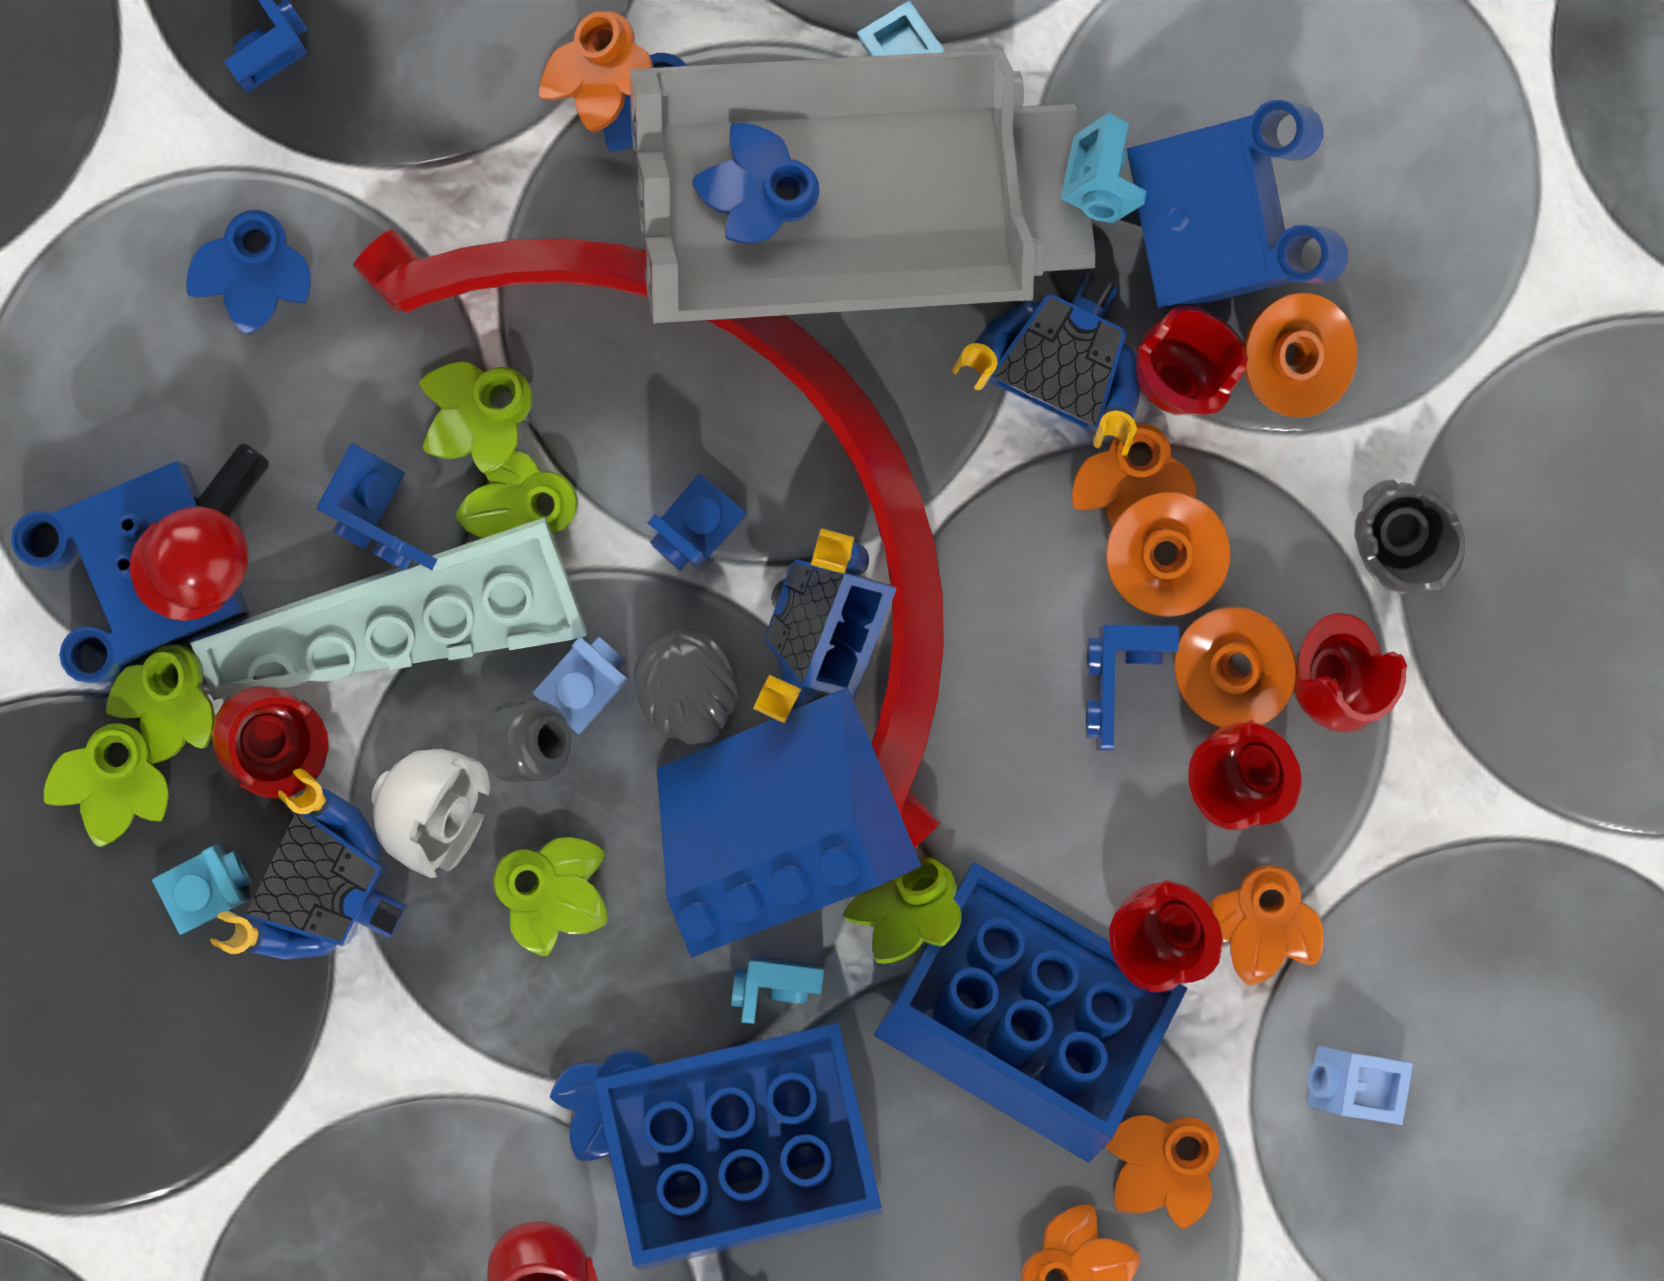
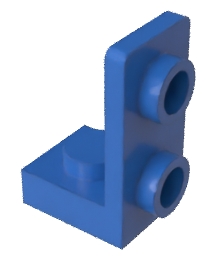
(266, 54)
(358, 501)
(695, 524)
(1143, 647)

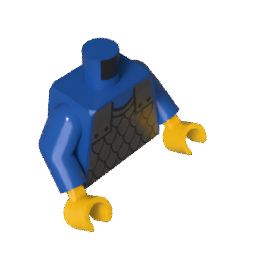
(1063, 360)
(823, 625)
(317, 883)

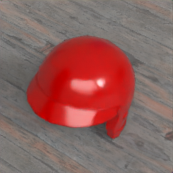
(1190, 362)
(189, 563)
(1344, 676)
(267, 736)
(1244, 776)
(1165, 937)
(539, 1254)

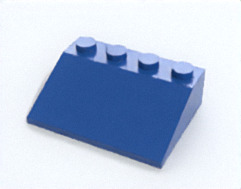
(777, 824)
(1030, 1016)
(737, 1146)

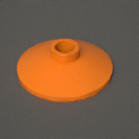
(1323, 357)
(1199, 559)
(1213, 684)

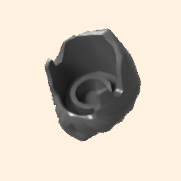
(1409, 538)
(686, 685)

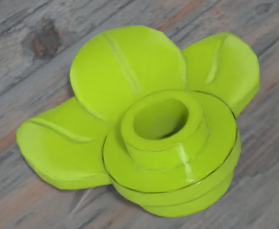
(467, 415)
(513, 497)
(166, 710)
(109, 793)
(560, 896)
(909, 911)

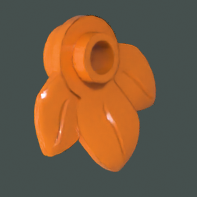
(593, 75)
(1116, 482)
(1267, 934)
(1156, 1173)
(1077, 1253)

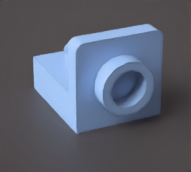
(583, 682)
(1359, 1085)

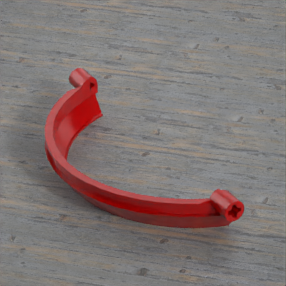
(908, 543)

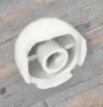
(427, 809)

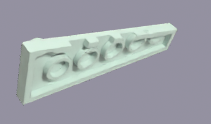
(473, 601)

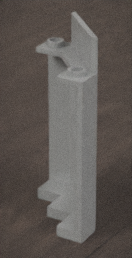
(922, 170)

